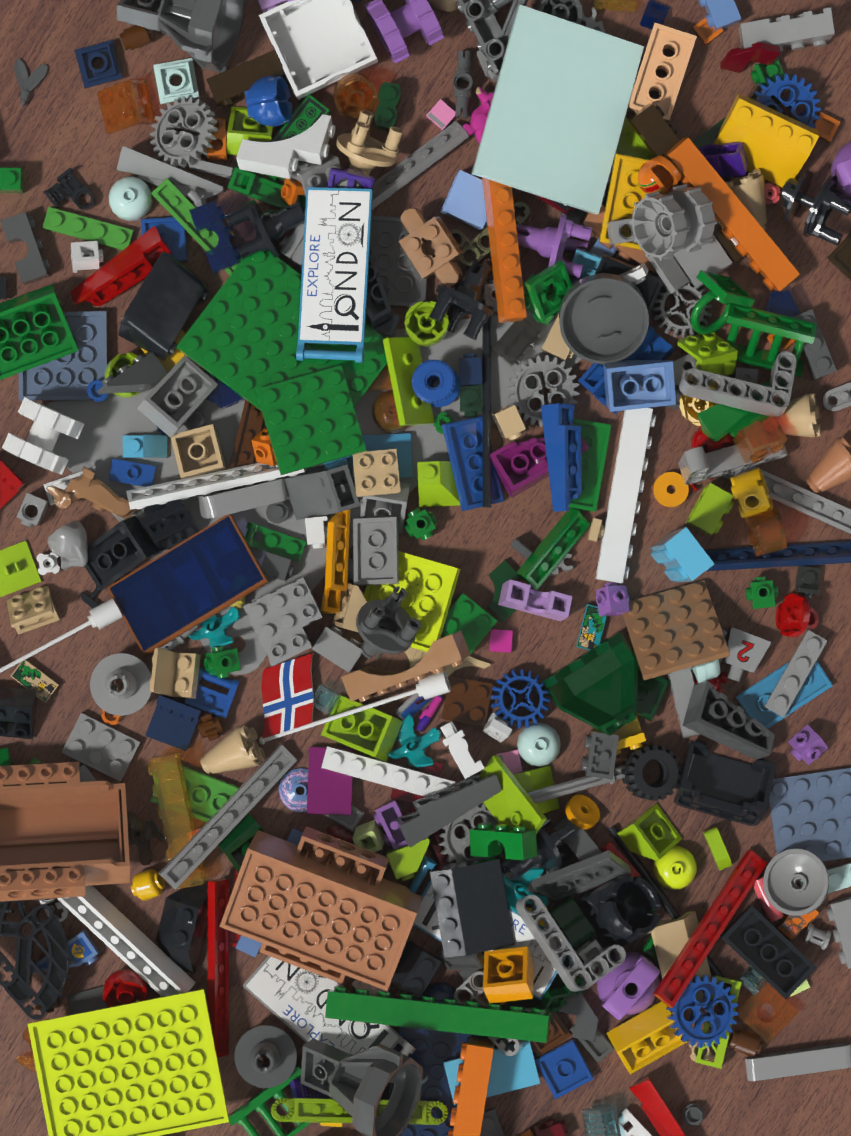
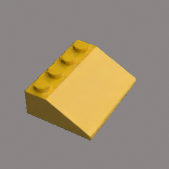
(770, 139)

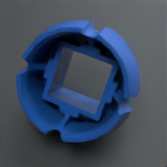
(269, 101)

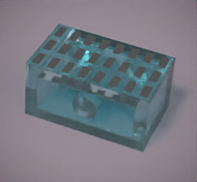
(601, 1120)

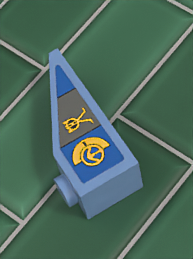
(80, 948)

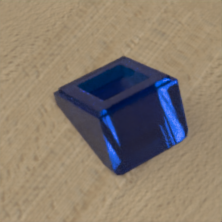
(653, 14)

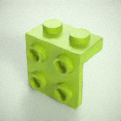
(711, 353)

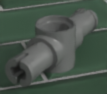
(463, 95)

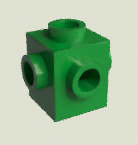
(428, 518)
(769, 596)
(222, 661)

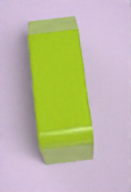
(717, 848)

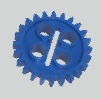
(798, 95)
(718, 1023)

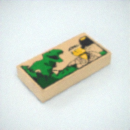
(33, 678)

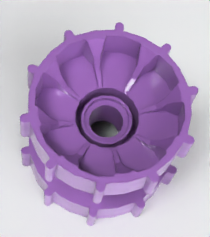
(402, 22)

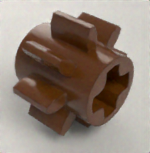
(210, 727)

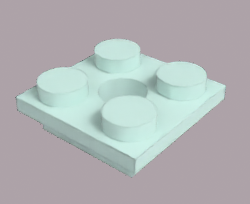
(187, 88)

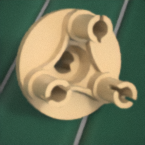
(366, 152)

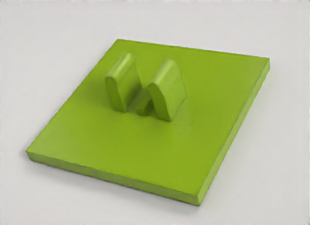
(17, 569)

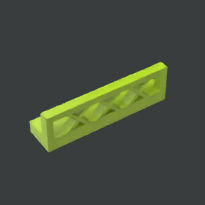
(721, 1048)

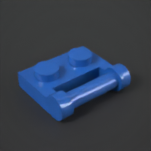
(212, 700)

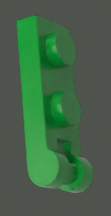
(275, 542)

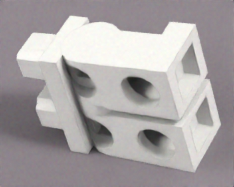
(459, 750)

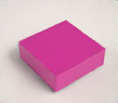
(500, 640)

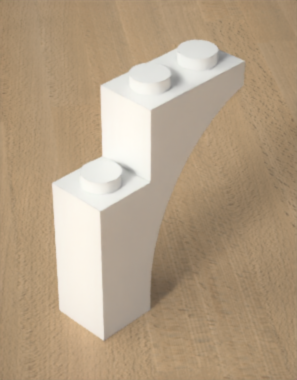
(282, 156)

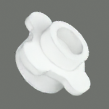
(53, 567)

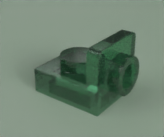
(470, 400)

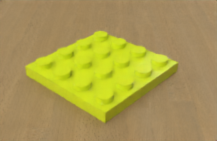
(428, 595)

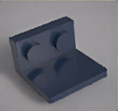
(173, 722)

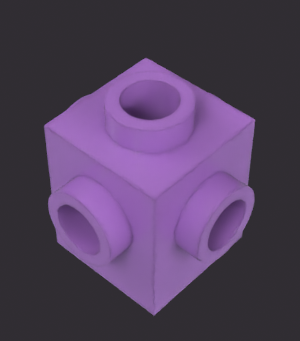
(612, 600)
(807, 745)

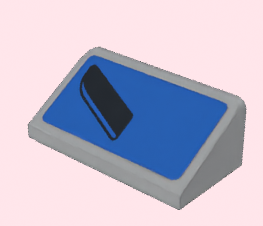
(412, 706)

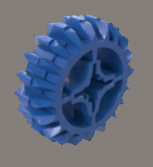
(528, 705)

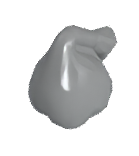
(70, 544)

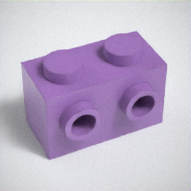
(386, 817)

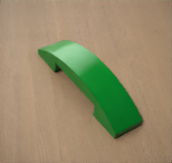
(260, 189)

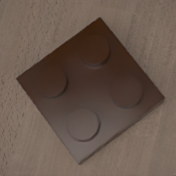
(467, 701)

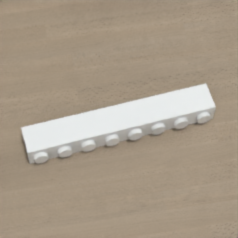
(624, 495)
(128, 943)

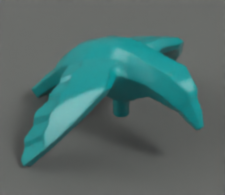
(215, 628)
(414, 746)
(519, 888)

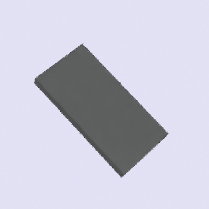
(581, 876)

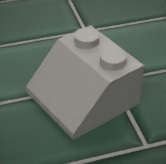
(387, 506)

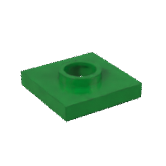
(548, 305)

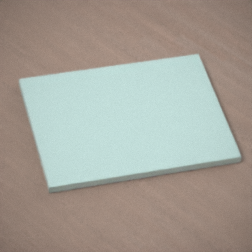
(558, 110)

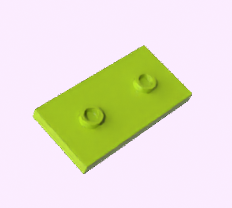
(402, 359)
(512, 803)

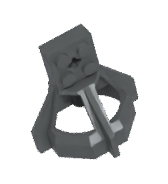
(200, 27)
(360, 1080)

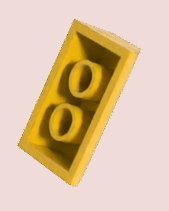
(645, 1038)

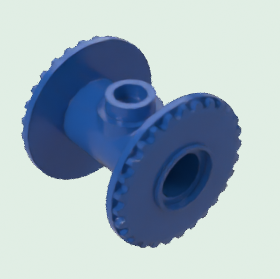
(423, 381)

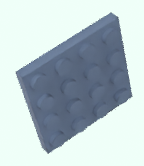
(70, 375)
(813, 813)

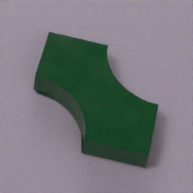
(500, 575)

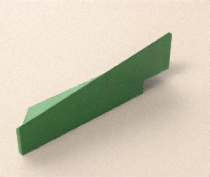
(724, 419)

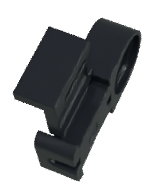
(68, 187)

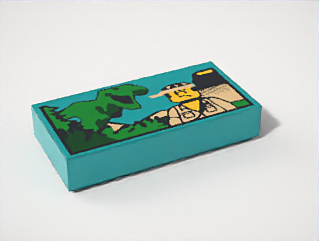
(591, 628)

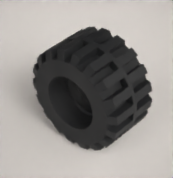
(668, 772)

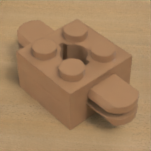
(431, 247)

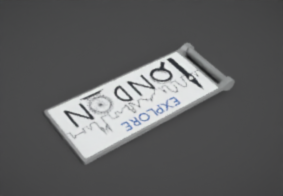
(300, 1002)

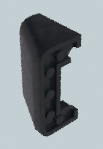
(162, 306)
(724, 785)

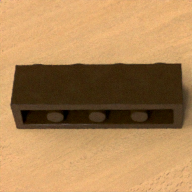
(235, 81)

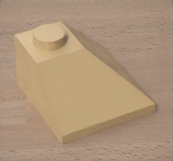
(350, 604)

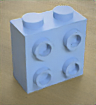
(466, 201)

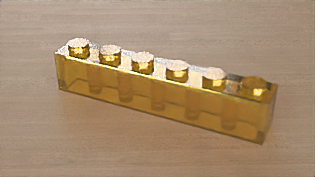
(174, 809)

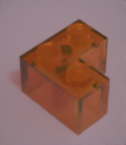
(760, 439)

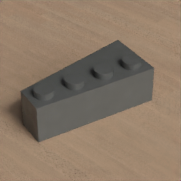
(725, 723)

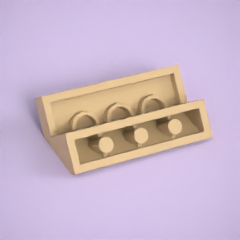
(670, 938)

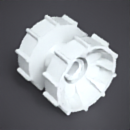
(43, 436)

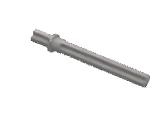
(573, 786)

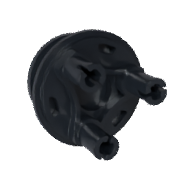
(795, 194)

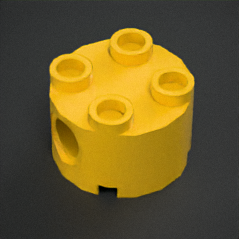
(751, 492)

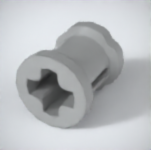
(817, 936)

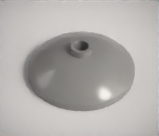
(782, 878)

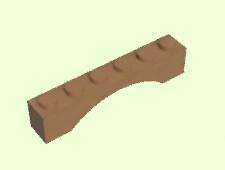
(368, 680)

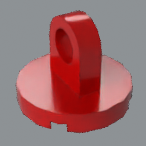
(794, 615)

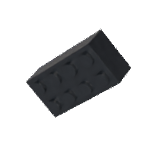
(768, 951)

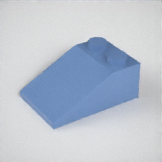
(639, 384)

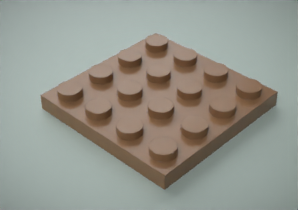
(675, 630)

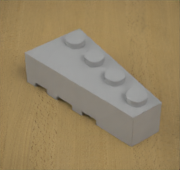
(789, 31)

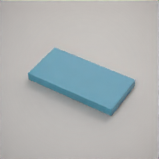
(506, 1071)

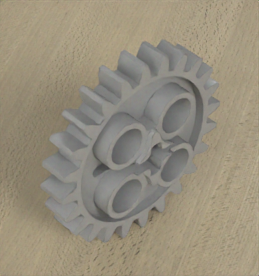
(179, 150)
(523, 394)
(455, 846)

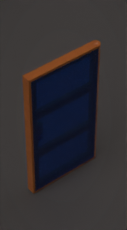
(187, 584)

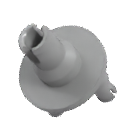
(136, 683)

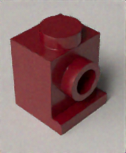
(551, 1128)

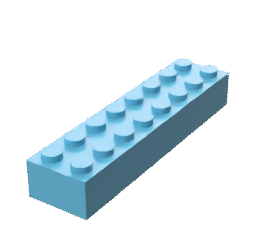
(681, 556)

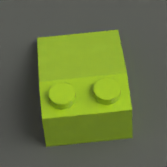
(365, 730)

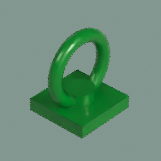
(724, 291)

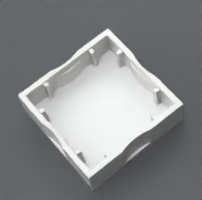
(317, 42)

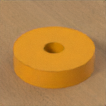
(660, 489)
(582, 811)

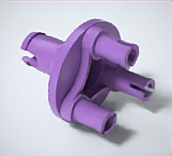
(553, 241)

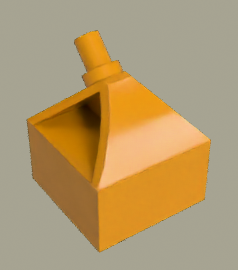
(508, 975)

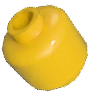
(147, 885)

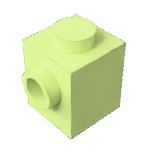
(369, 836)

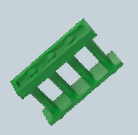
(771, 323)
(259, 1104)

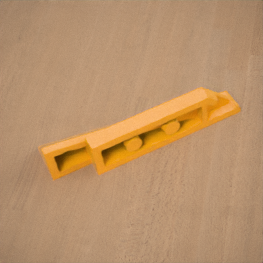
(336, 562)

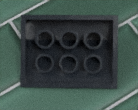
(471, 907)

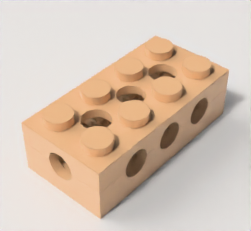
(668, 88)

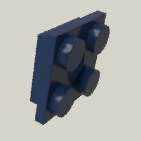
(108, 73)

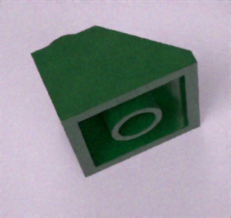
(238, 840)

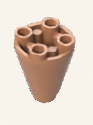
(833, 467)

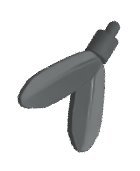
(27, 83)

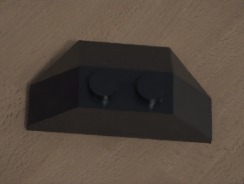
(184, 926)

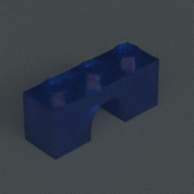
(209, 218)

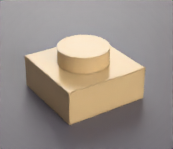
(596, 530)

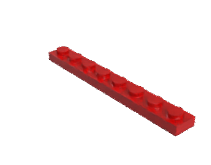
(710, 928)
(218, 965)

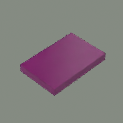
(327, 790)

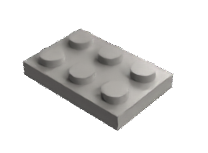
(376, 551)
(101, 747)

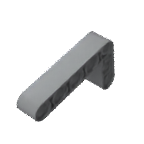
(745, 389)
(698, 466)
(564, 948)

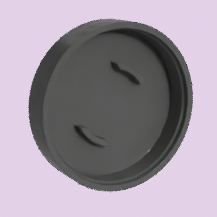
(603, 318)

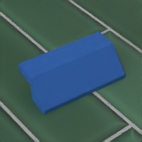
(651, 349)

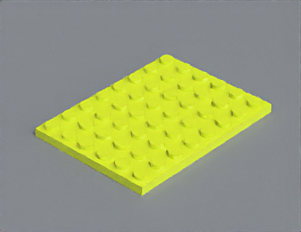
(130, 1069)

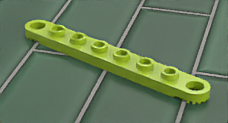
(332, 1112)

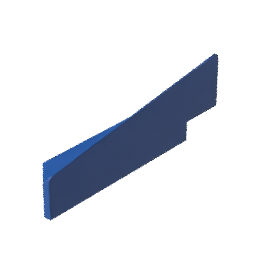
(562, 453)

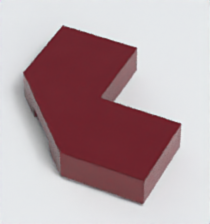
(760, 52)

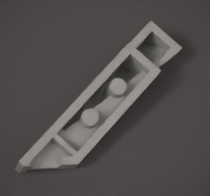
(155, 172)

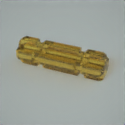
(615, 5)

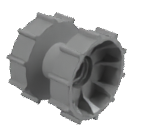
(673, 222)

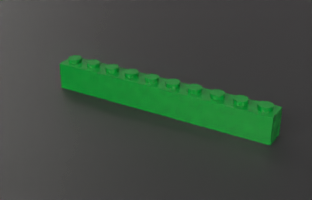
(438, 1015)

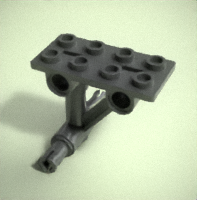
(485, 25)

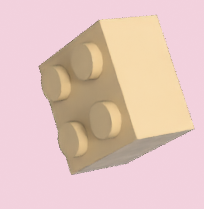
(198, 451)

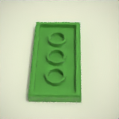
(205, 793)

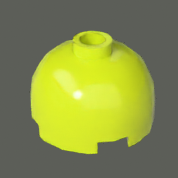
(678, 858)

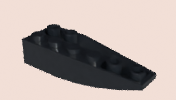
(17, 712)

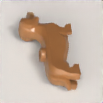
(93, 490)

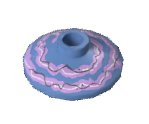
(288, 787)

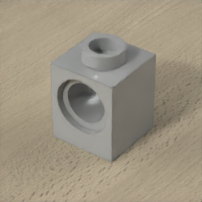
(614, 232)
(28, 501)

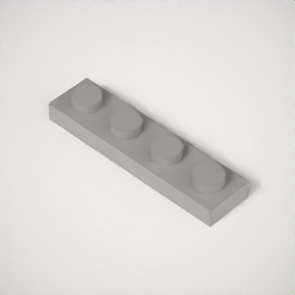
(795, 673)

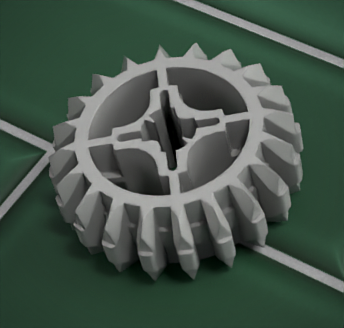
(684, 317)

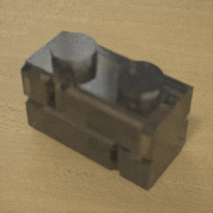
(516, 341)

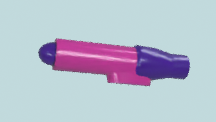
(427, 713)

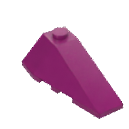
(523, 464)

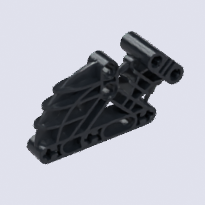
(58, 953)

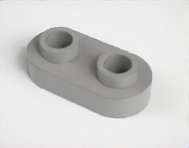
(842, 396)

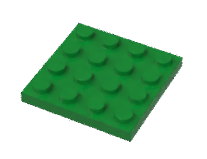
(310, 420)

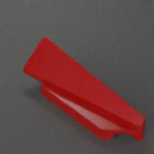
(123, 270)
(656, 1108)

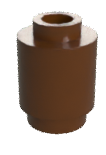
(135, 37)
(745, 1042)

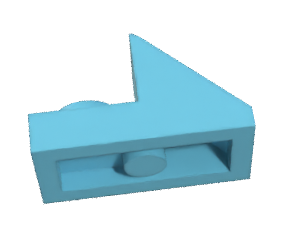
(145, 446)

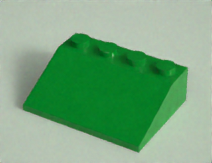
(33, 331)

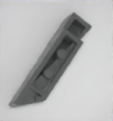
(445, 806)

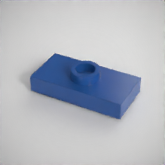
(132, 473)

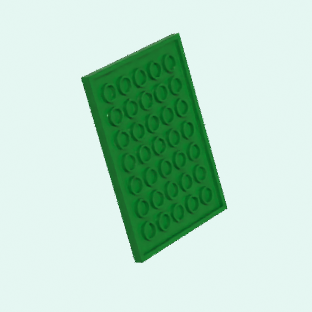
(252, 333)

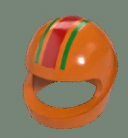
(654, 176)

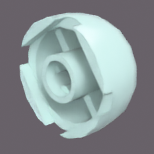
(130, 198)
(539, 744)

